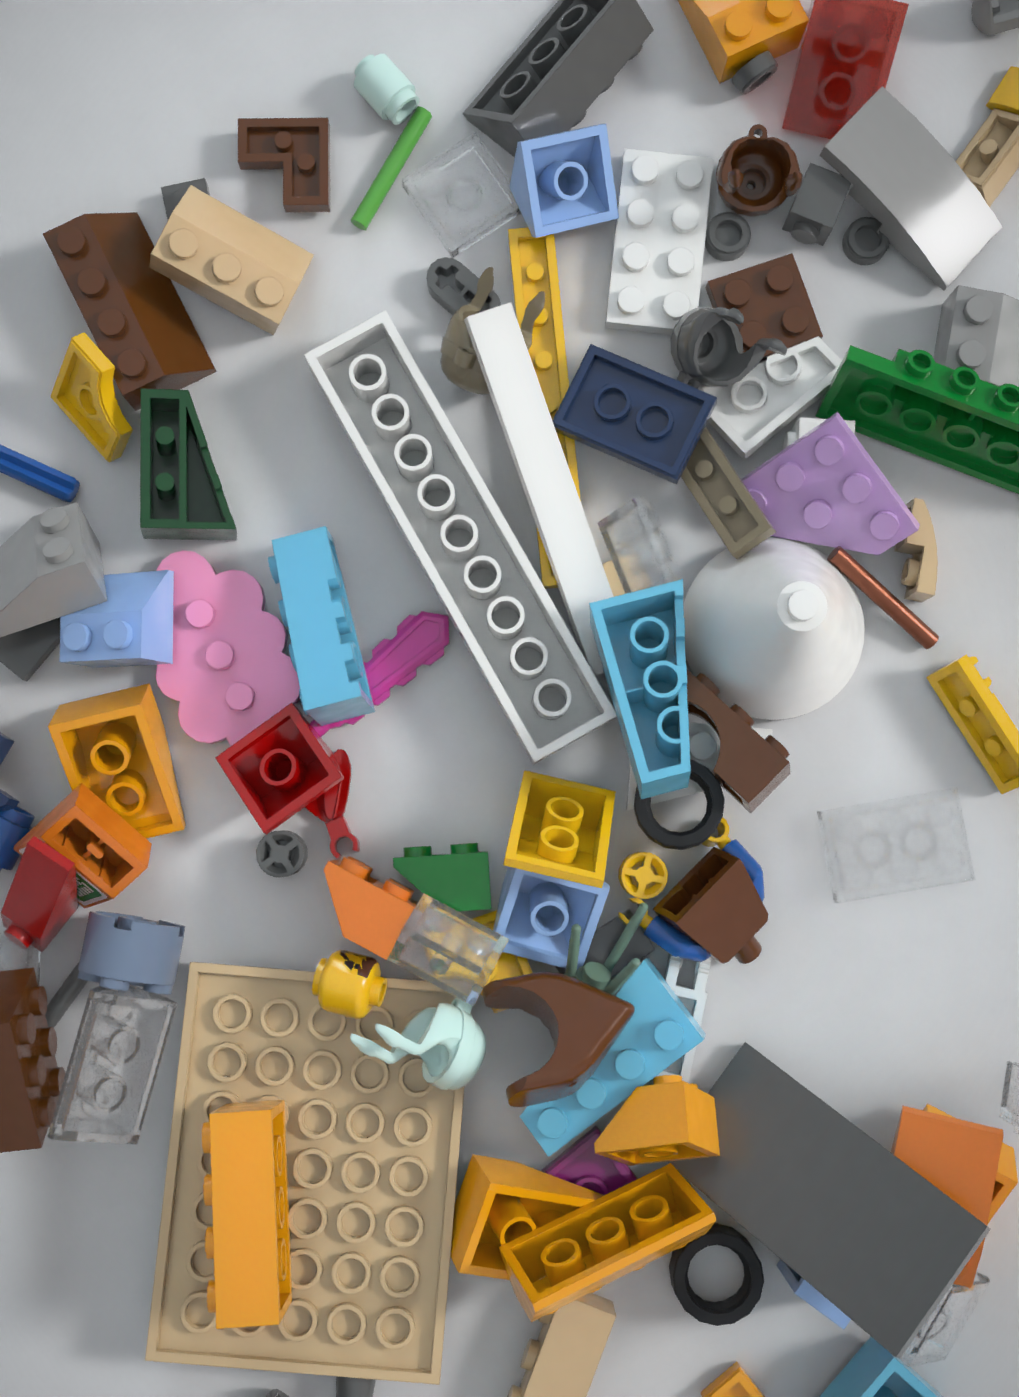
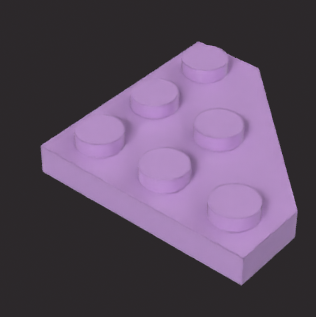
(830, 493)

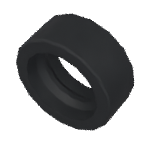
(695, 836)
(737, 1305)

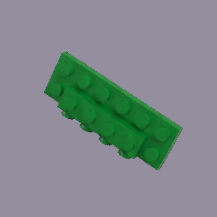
(930, 412)

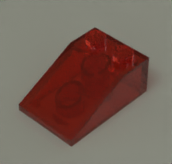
(841, 62)

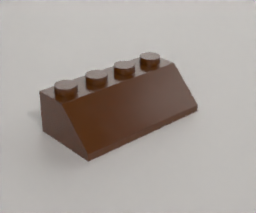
(128, 304)

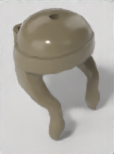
(458, 354)

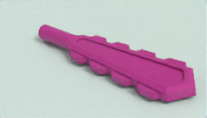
(395, 661)

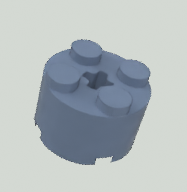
(130, 951)

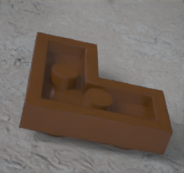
(299, 149)

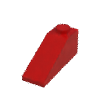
(40, 896)

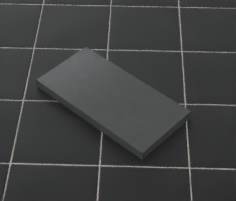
(832, 1202)

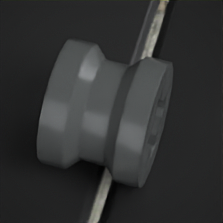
(270, 852)

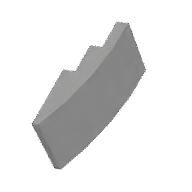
(912, 188)

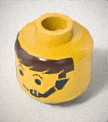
(349, 984)

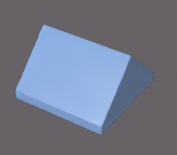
(564, 180)

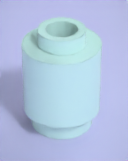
(385, 88)

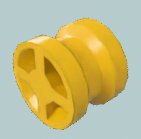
(650, 877)

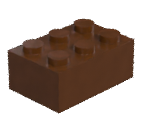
(27, 1062)

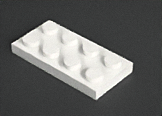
(658, 240)

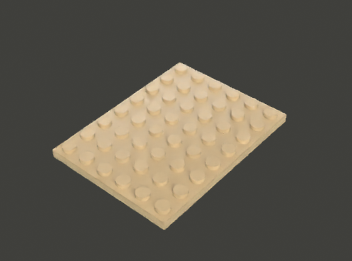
(365, 1178)

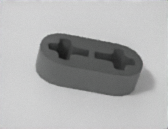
(464, 280)

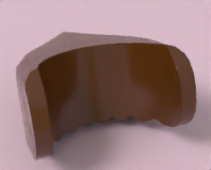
(580, 1021)

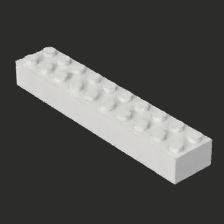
(460, 537)

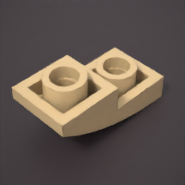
(920, 571)

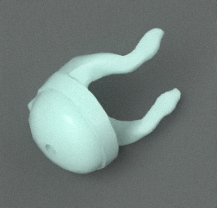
(444, 1039)

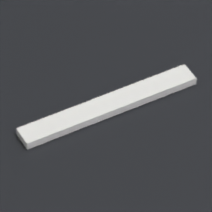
(541, 468)

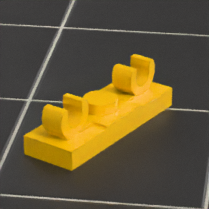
(980, 719)

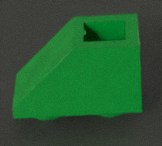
(453, 879)

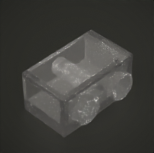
(448, 949)

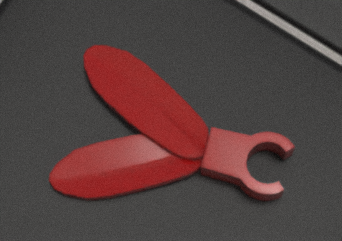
(332, 806)

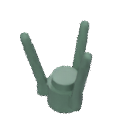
(599, 974)

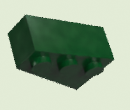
(177, 475)

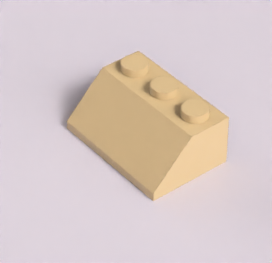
(230, 259)

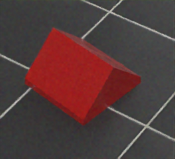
(280, 767)

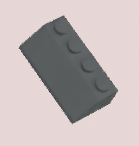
(559, 70)

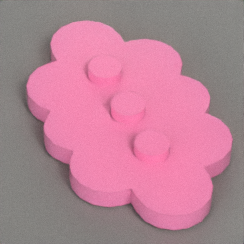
(225, 652)

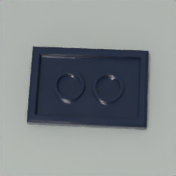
(634, 413)

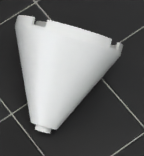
(774, 628)

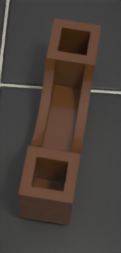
(746, 762)

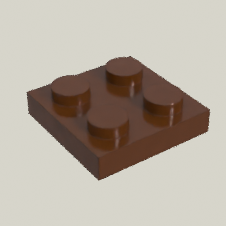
(771, 302)

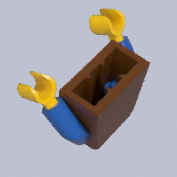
(712, 907)

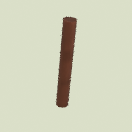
(883, 597)

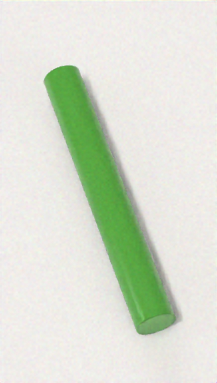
(391, 168)

